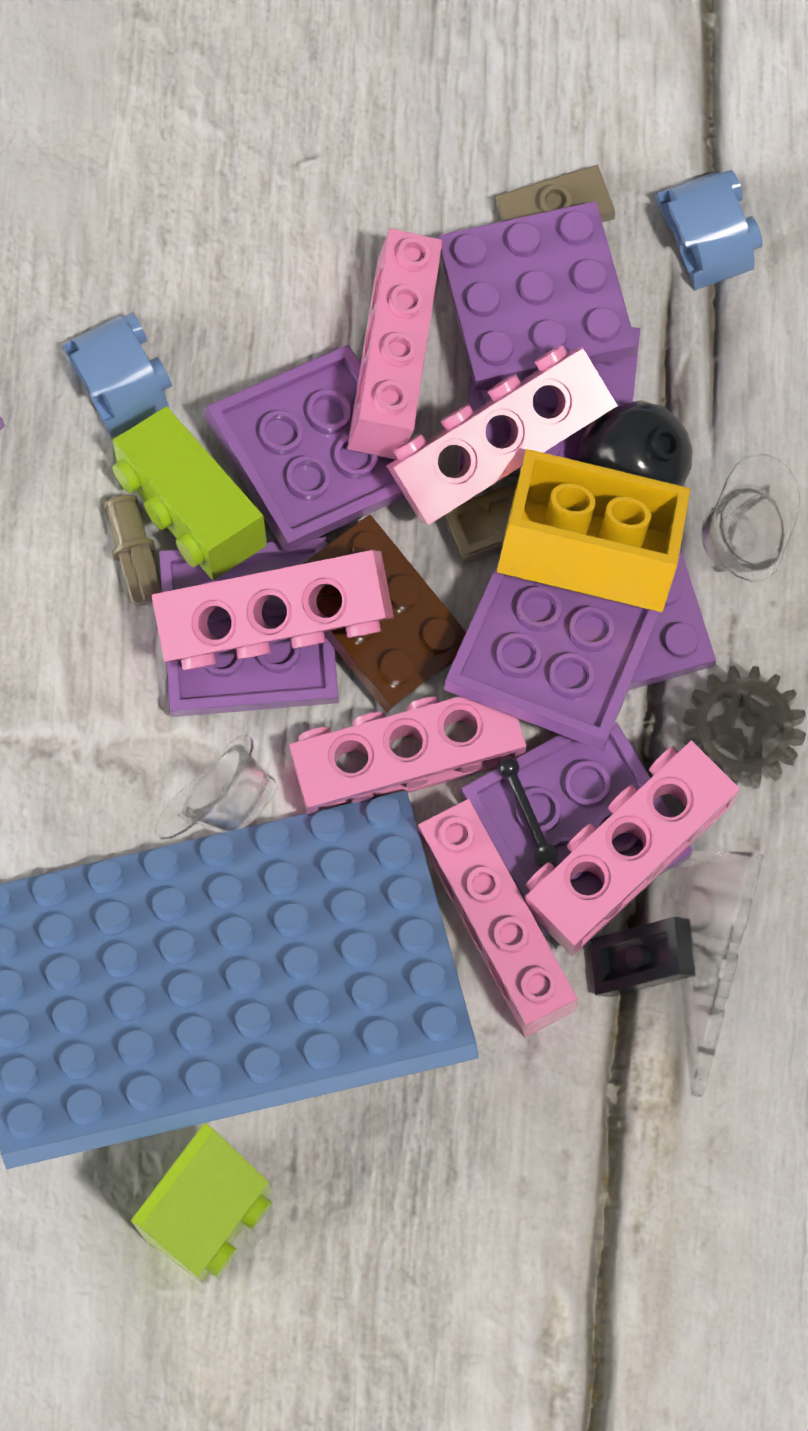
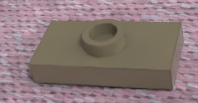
(558, 193)
(480, 524)

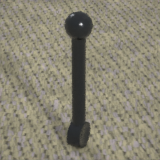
(508, 768)

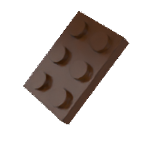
(412, 644)

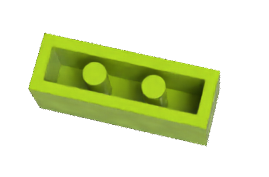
(188, 494)

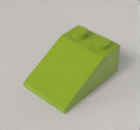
(204, 1205)

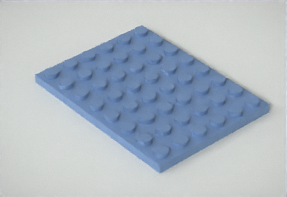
(222, 979)

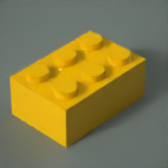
(594, 530)

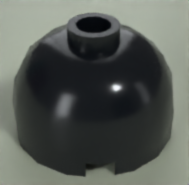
(639, 441)

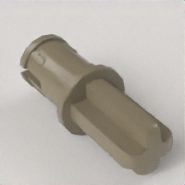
(133, 548)

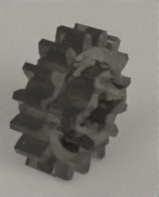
(766, 721)

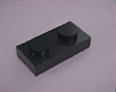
(642, 957)

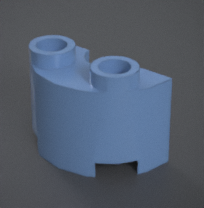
(710, 227)
(118, 373)

